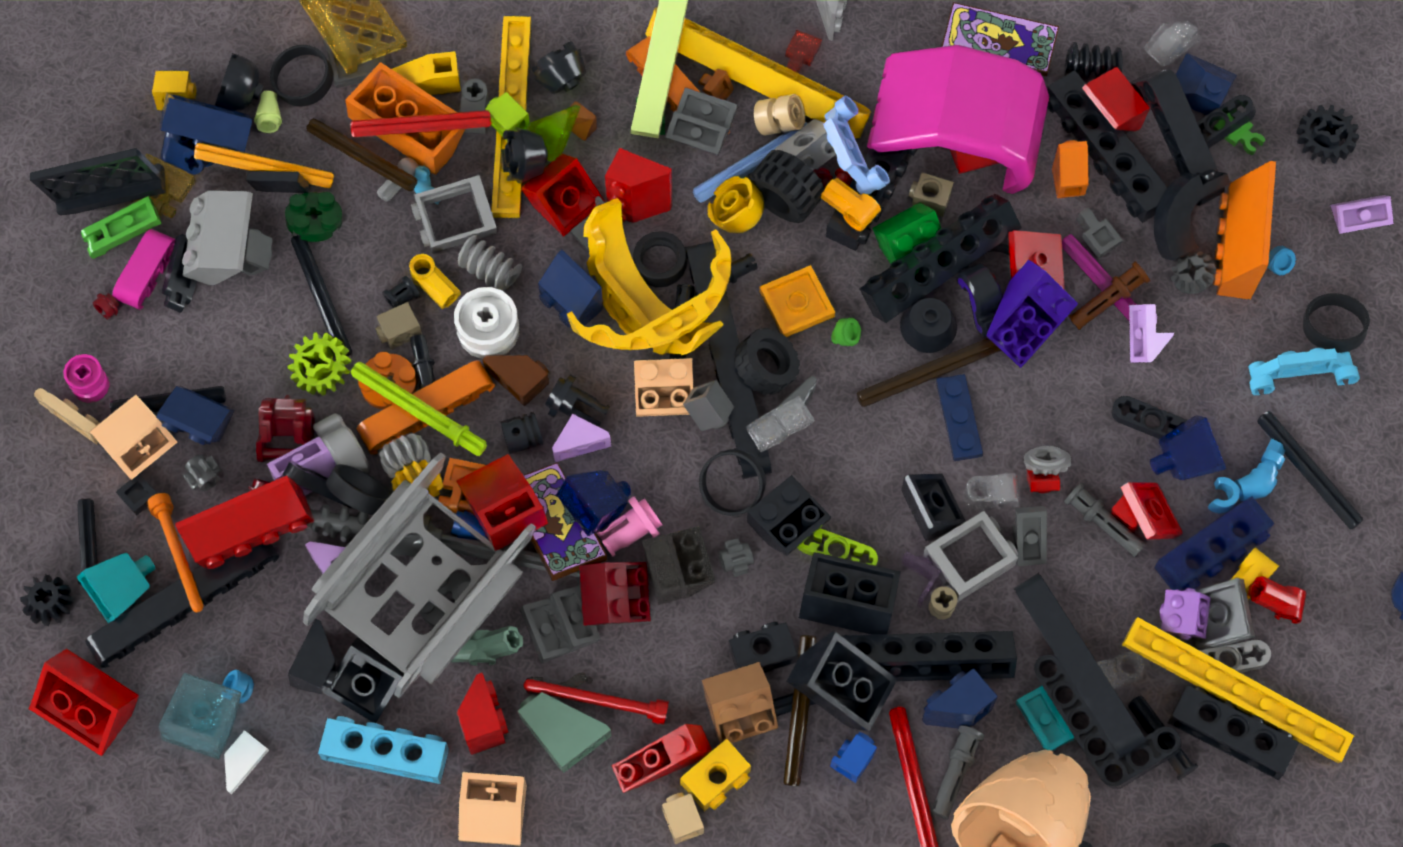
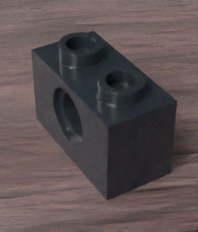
(775, 636)

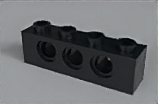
(1243, 747)

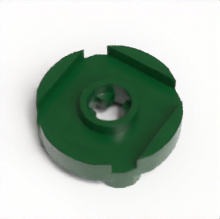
(316, 203)

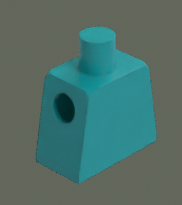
(116, 583)

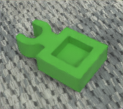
(1242, 135)

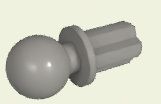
(389, 189)

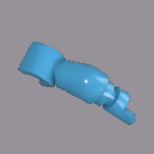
(1256, 484)

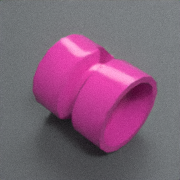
(86, 378)

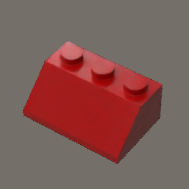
(639, 185)
(82, 701)

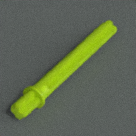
(419, 409)

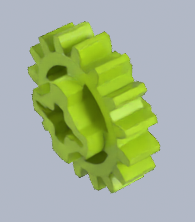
(322, 375)

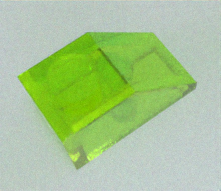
(555, 129)

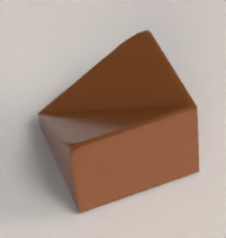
(585, 123)

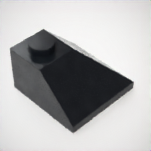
(314, 663)
(365, 681)

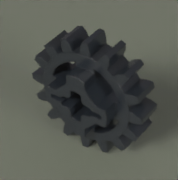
(1326, 135)

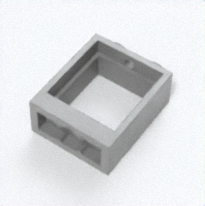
(447, 191)
(950, 576)

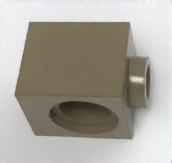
(928, 183)
(397, 326)

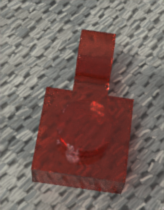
(802, 50)

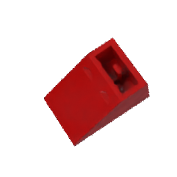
(502, 501)

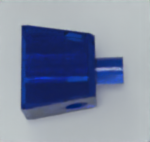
(1189, 451)
(594, 499)

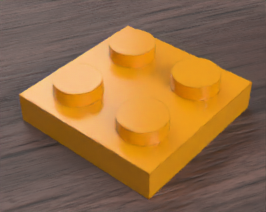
(797, 301)

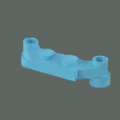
(1300, 364)

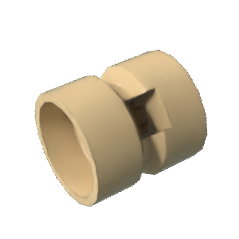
(779, 114)

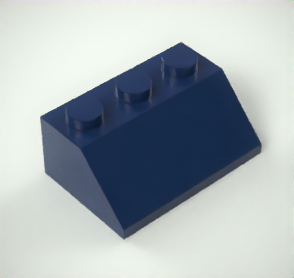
(204, 123)

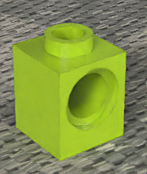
(506, 114)

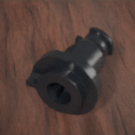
(564, 397)

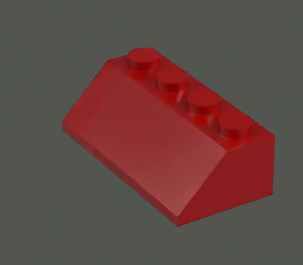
(245, 522)

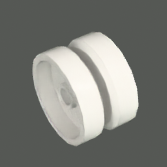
(486, 322)

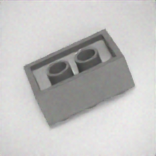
(217, 236)

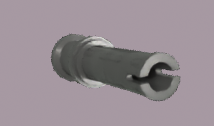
(1134, 543)
(960, 759)

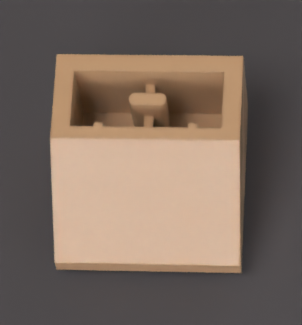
(662, 386)
(133, 437)
(491, 808)

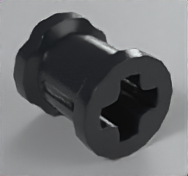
(401, 293)

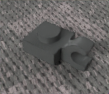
(1099, 236)

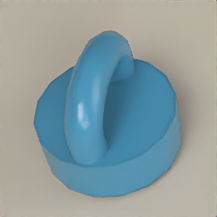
(1281, 260)
(241, 682)

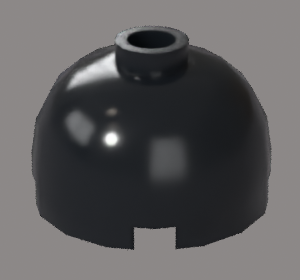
(239, 84)

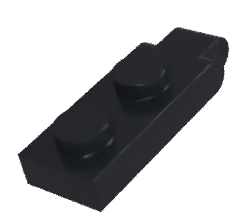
(177, 287)

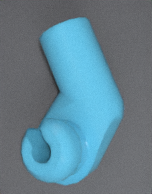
(424, 183)

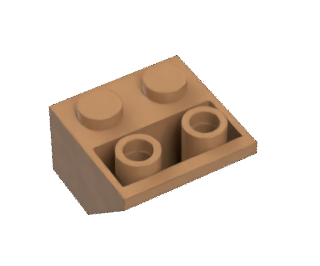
(740, 703)

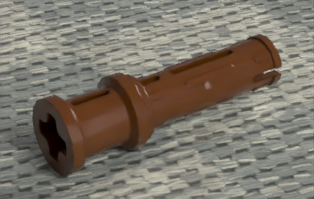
(1122, 285)

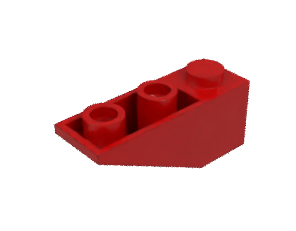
(664, 756)

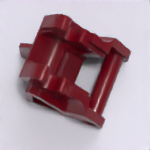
(283, 418)

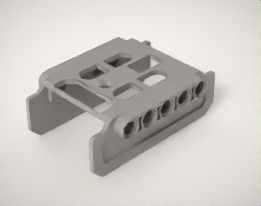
(343, 594)

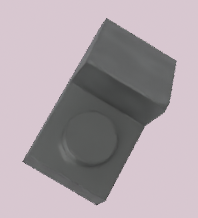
(1030, 535)

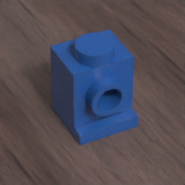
(854, 756)

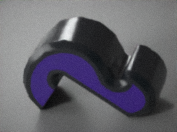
(983, 295)

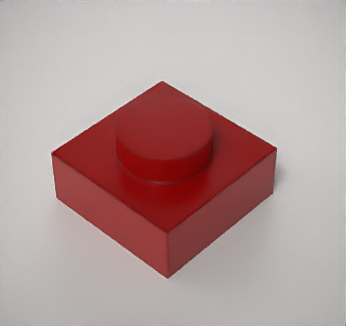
(1042, 483)

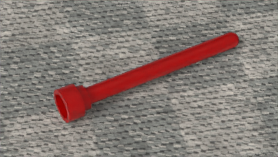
(654, 710)

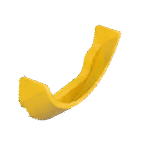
(623, 288)
(674, 323)

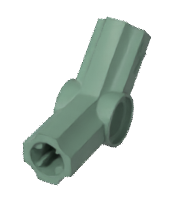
(488, 645)

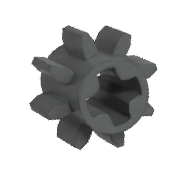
(202, 472)
(736, 557)

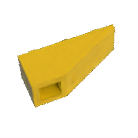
(433, 73)

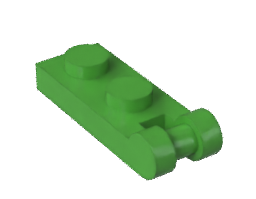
(121, 227)

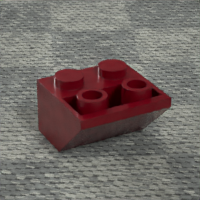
(614, 593)

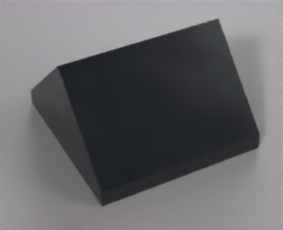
(932, 504)

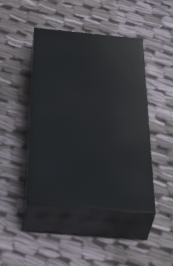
(277, 181)

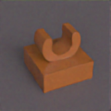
(717, 85)

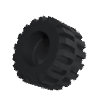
(787, 186)

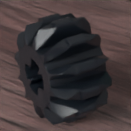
(58, 597)

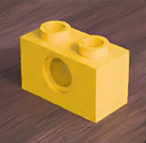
(722, 759)

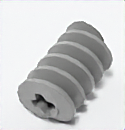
(487, 266)

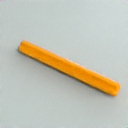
(257, 163)

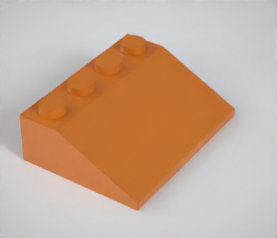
(1245, 232)

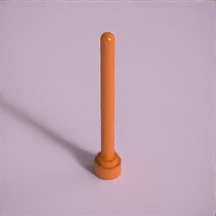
(161, 508)

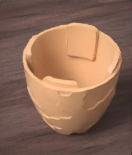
(1026, 804)

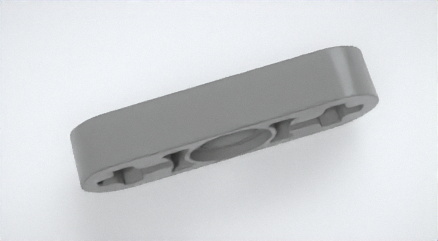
(1246, 647)

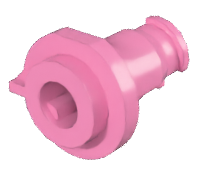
(630, 526)

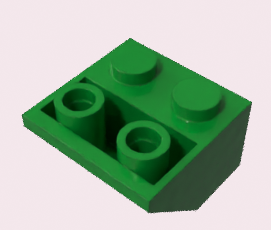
(906, 230)

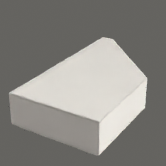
(242, 759)

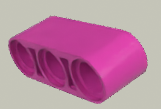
(143, 268)

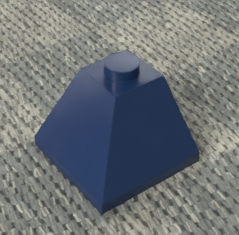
(1204, 83)

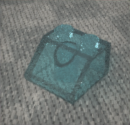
(200, 716)

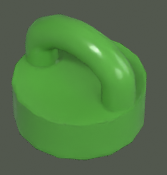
(846, 332)

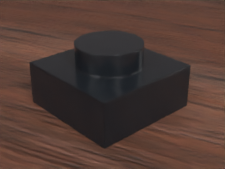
(136, 494)

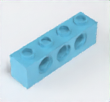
(340, 731)

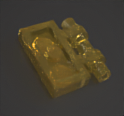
(177, 187)

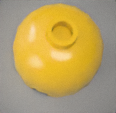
(736, 205)

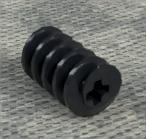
(1092, 61)

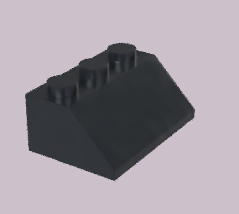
(849, 594)
(843, 681)

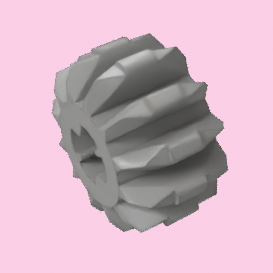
(403, 452)

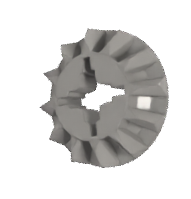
(1047, 460)

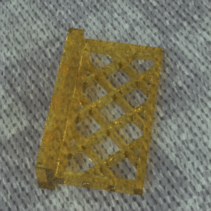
(341, 41)

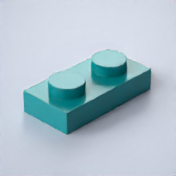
(1044, 719)

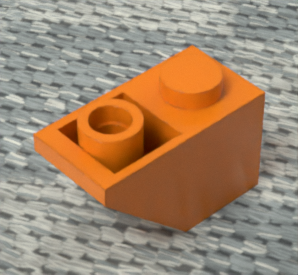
(1071, 169)

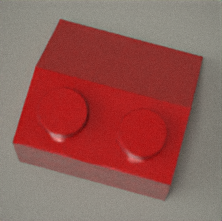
(562, 193)

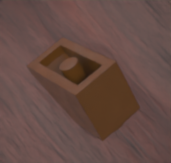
(518, 375)

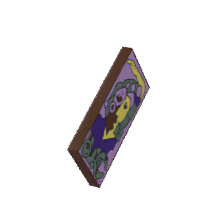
(1002, 35)
(562, 541)

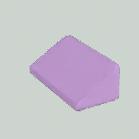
(1363, 213)

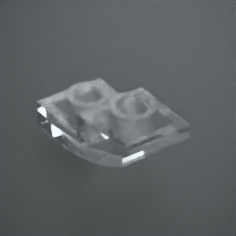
(780, 423)

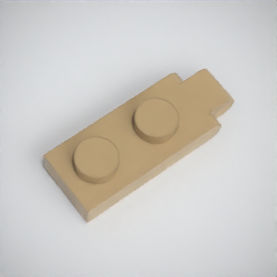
(68, 413)

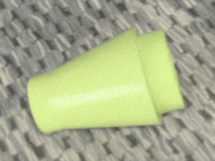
(268, 113)

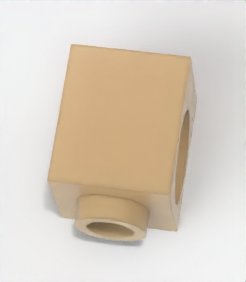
(682, 817)

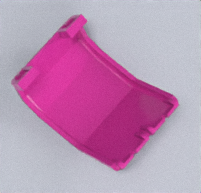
(963, 104)

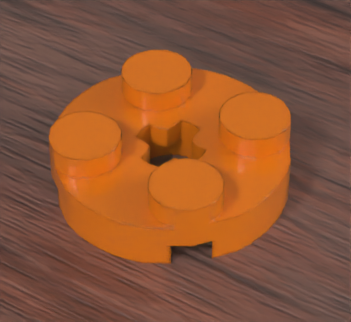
(386, 365)

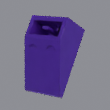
(1029, 313)

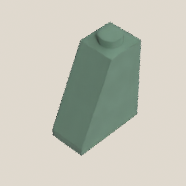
(562, 730)

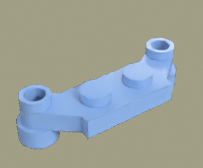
(847, 149)

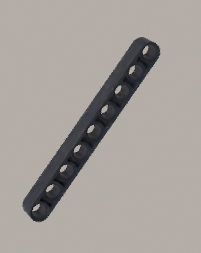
(722, 349)

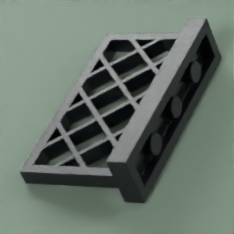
(110, 189)

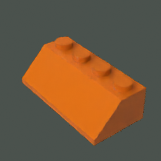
(391, 95)

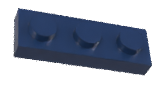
(959, 417)

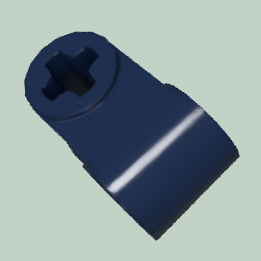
(182, 155)

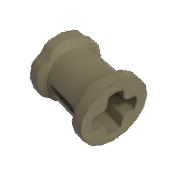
(948, 596)

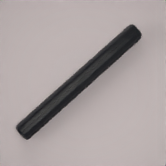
(319, 291)
(1310, 470)

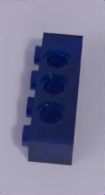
(1246, 516)

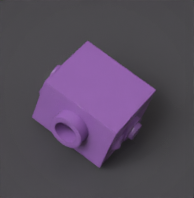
(1185, 613)

